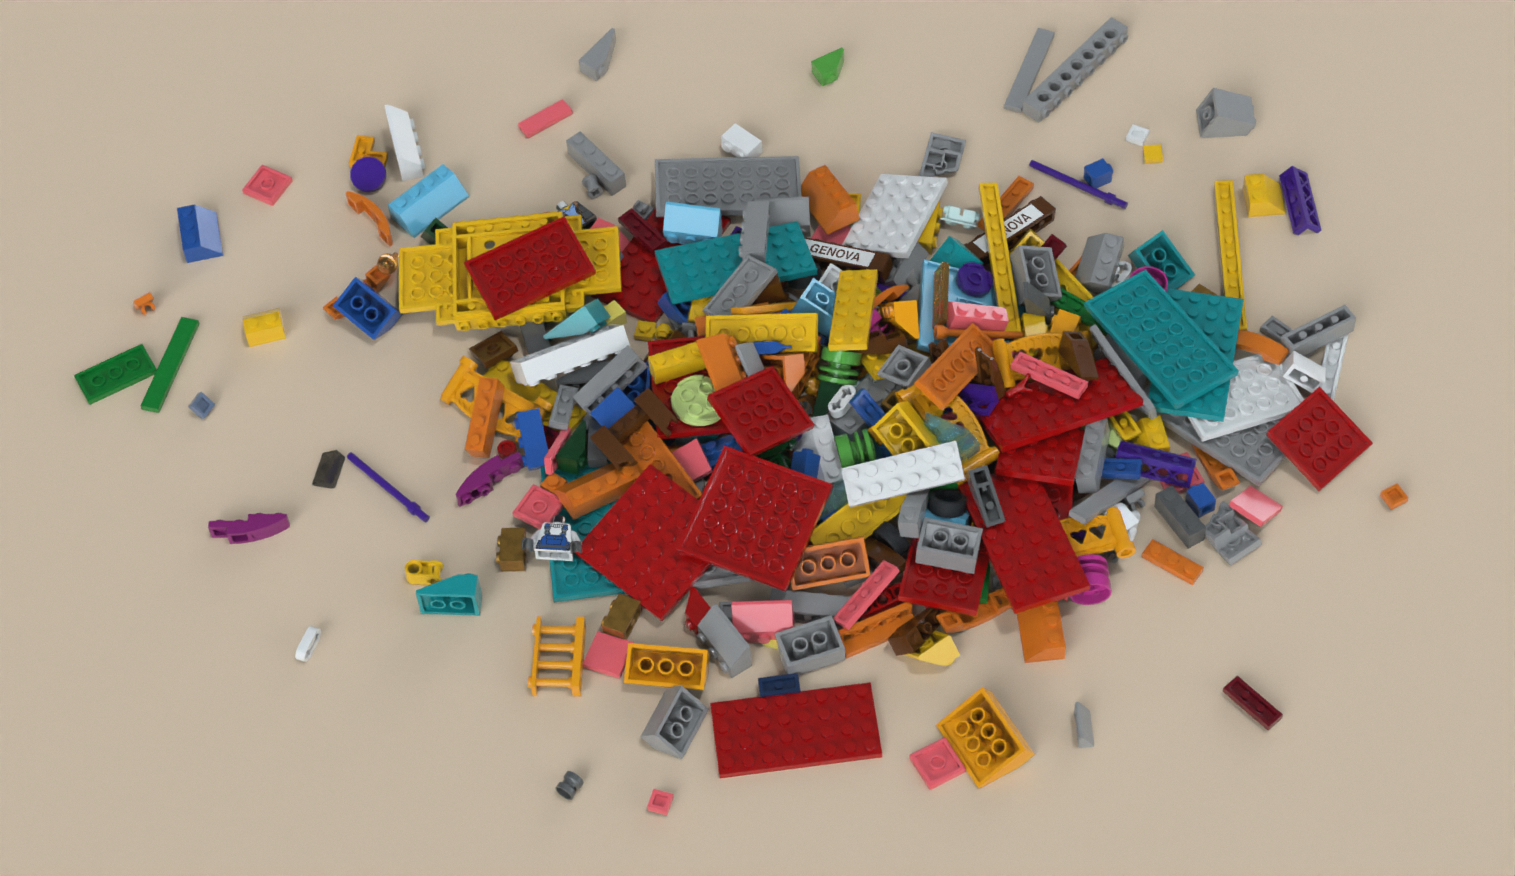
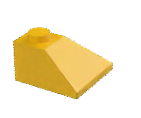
(937, 649)

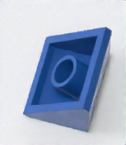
(612, 408)

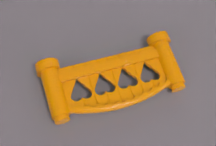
(1003, 353)
(467, 378)
(964, 415)
(1114, 536)

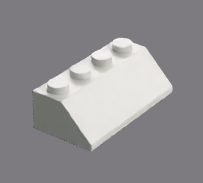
(405, 143)
(822, 442)

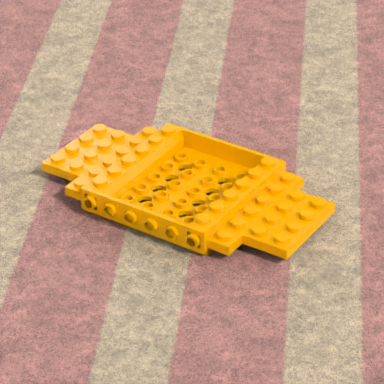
(437, 278)

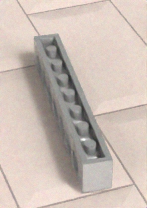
(1075, 69)

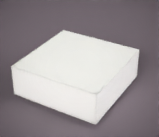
(1137, 135)

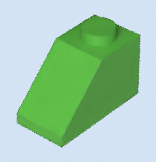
(828, 67)

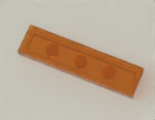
(940, 294)

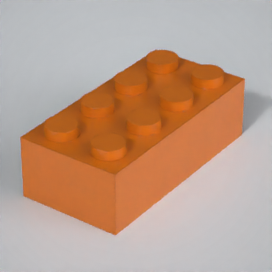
(832, 563)

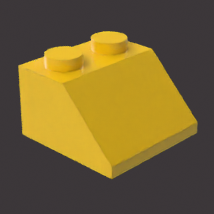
(1262, 196)
(263, 327)
(1152, 434)

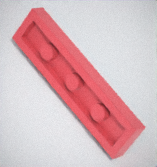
(1049, 375)
(866, 594)

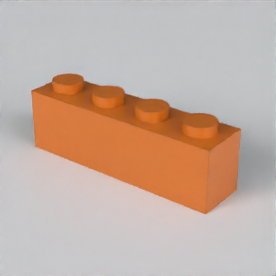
(484, 417)

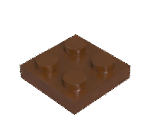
(493, 349)

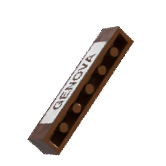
(1033, 216)
(849, 258)

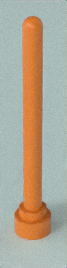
(941, 332)

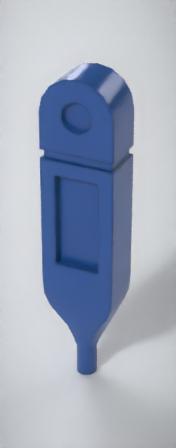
(768, 348)

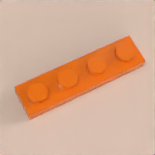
(1012, 197)

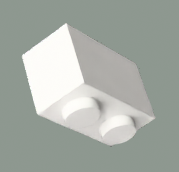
(741, 142)
(1304, 372)

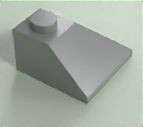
(904, 366)

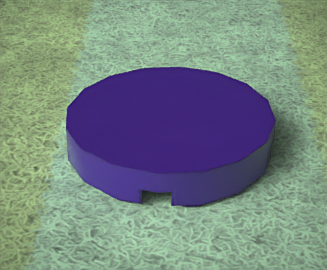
(368, 174)
(974, 279)

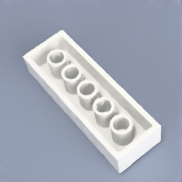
(569, 354)

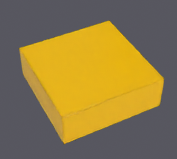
(1152, 153)

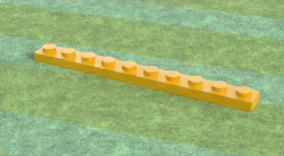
(1229, 244)
(999, 253)

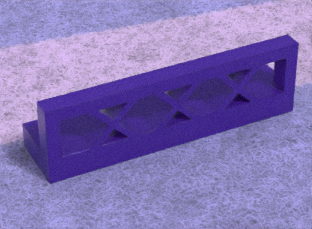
(1297, 198)
(979, 396)
(1160, 459)

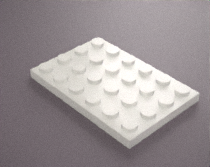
(896, 214)
(1254, 398)

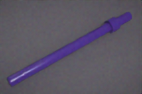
(1108, 198)
(412, 507)

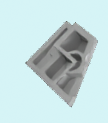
(942, 155)
(1230, 535)

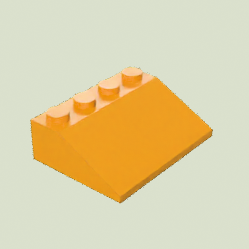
(985, 738)

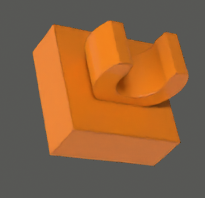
(142, 302)

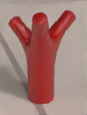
(1020, 387)

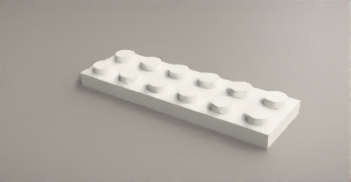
(903, 474)

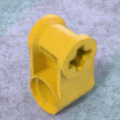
(425, 572)

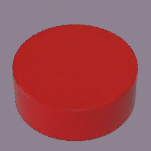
(506, 448)

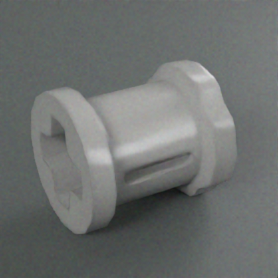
(592, 186)

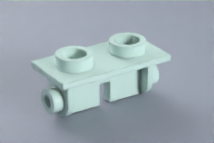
(953, 216)

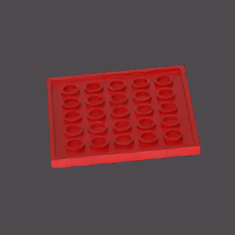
(755, 518)
(640, 541)

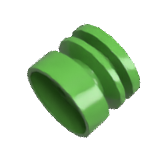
(839, 366)
(855, 451)

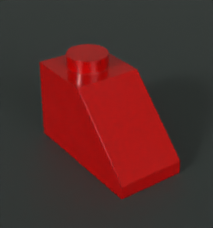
(695, 610)

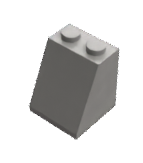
(1225, 114)

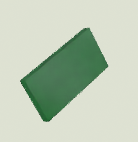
(115, 374)

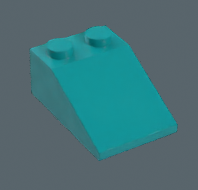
(1162, 254)
(586, 319)
(452, 596)

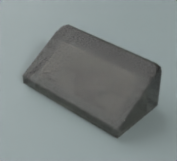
(329, 469)

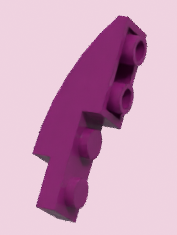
(480, 480)
(255, 528)

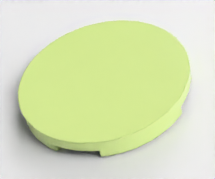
(691, 403)

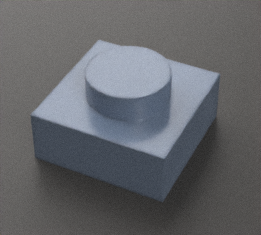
(201, 405)

